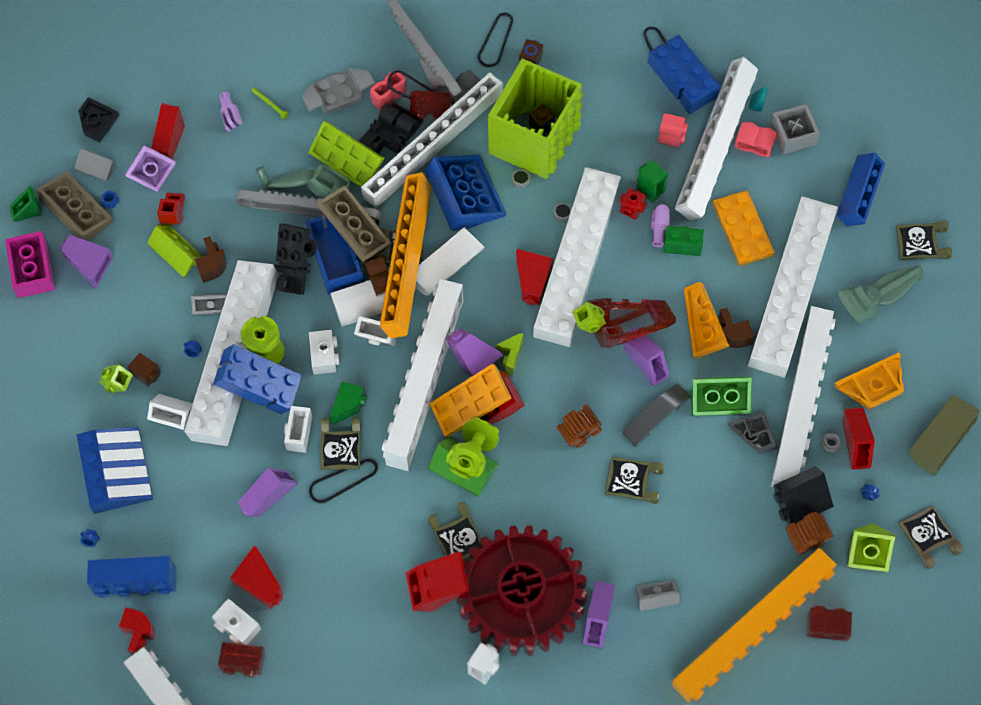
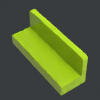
(173, 248)

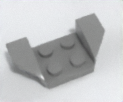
(338, 90)

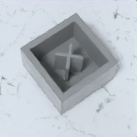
(795, 129)

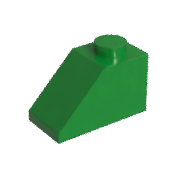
(347, 402)

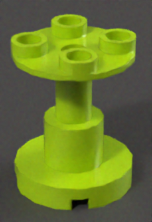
(263, 338)
(467, 458)

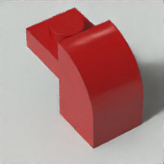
(171, 209)
(139, 625)

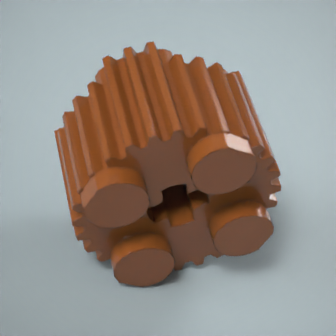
(579, 426)
(809, 532)

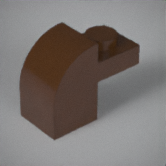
(213, 264)
(378, 274)
(737, 334)

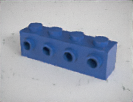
(860, 189)

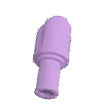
(229, 112)
(659, 221)

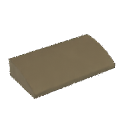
(74, 207)
(354, 224)

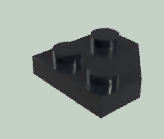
(96, 119)

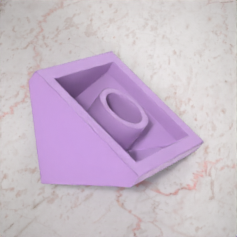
(150, 168)

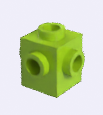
(589, 317)
(115, 378)

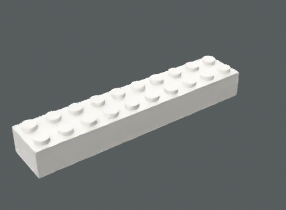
(577, 256)
(792, 287)
(423, 375)
(213, 407)

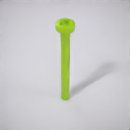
(284, 114)

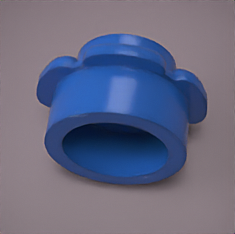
(106, 196)
(192, 348)
(870, 492)
(89, 538)

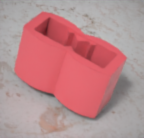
(382, 94)
(672, 130)
(755, 139)

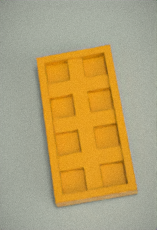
(743, 228)
(470, 399)

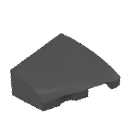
(755, 432)

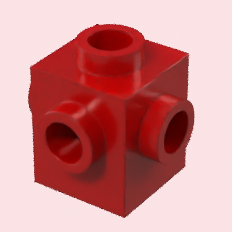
(632, 203)

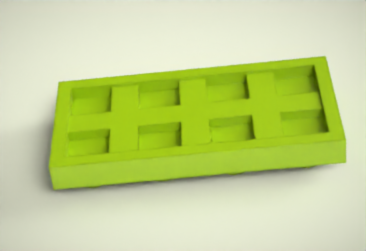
(345, 154)

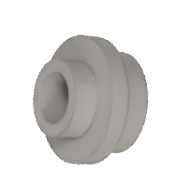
(831, 437)

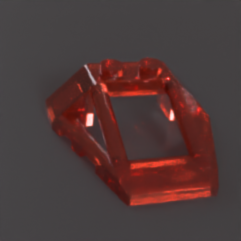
(613, 335)

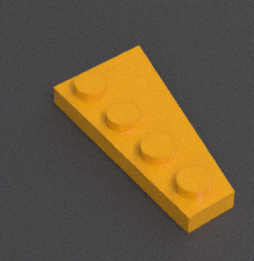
(703, 323)

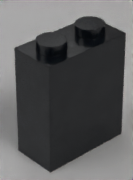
(802, 495)

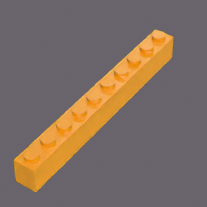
(406, 256)
(754, 625)

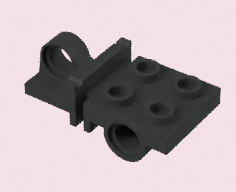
(391, 129)
(292, 253)

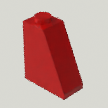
(168, 130)
(533, 275)
(858, 438)
(257, 579)

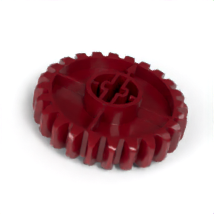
(543, 572)

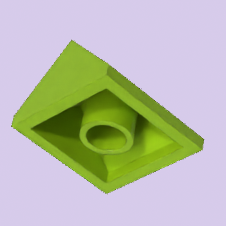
(870, 548)

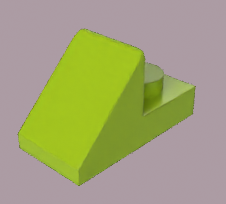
(511, 349)

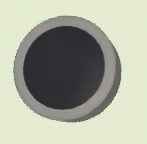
(521, 178)
(562, 212)

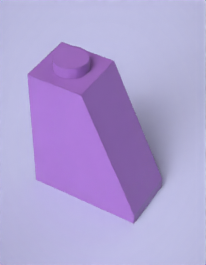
(87, 258)
(471, 352)
(648, 358)
(266, 491)
(598, 614)

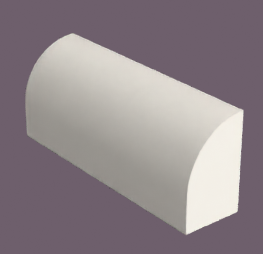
(447, 261)
(356, 302)

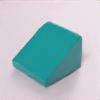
(758, 99)

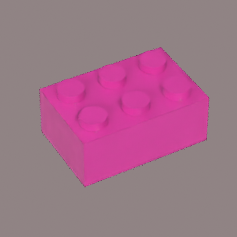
(30, 264)

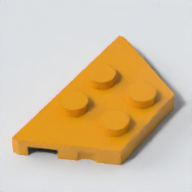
(874, 383)

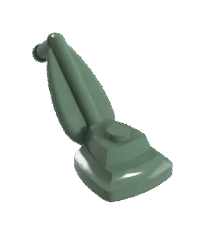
(321, 182)
(865, 300)

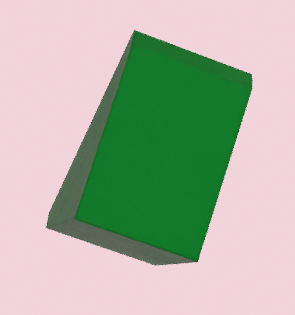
(25, 205)

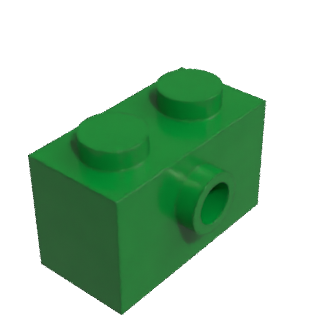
(651, 180)
(683, 240)

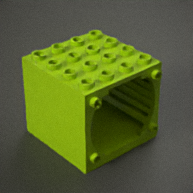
(524, 92)

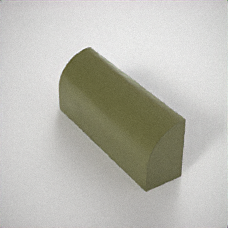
(944, 434)

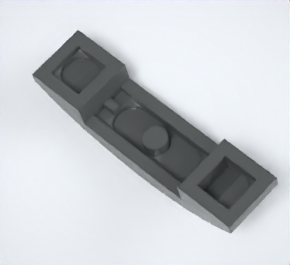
(655, 414)

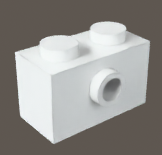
(371, 330)
(322, 352)
(169, 411)
(298, 429)
(235, 623)
(484, 663)

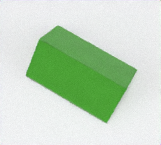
(721, 395)
(441, 467)

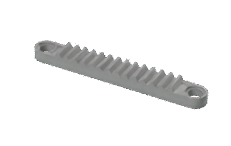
(423, 48)
(289, 204)

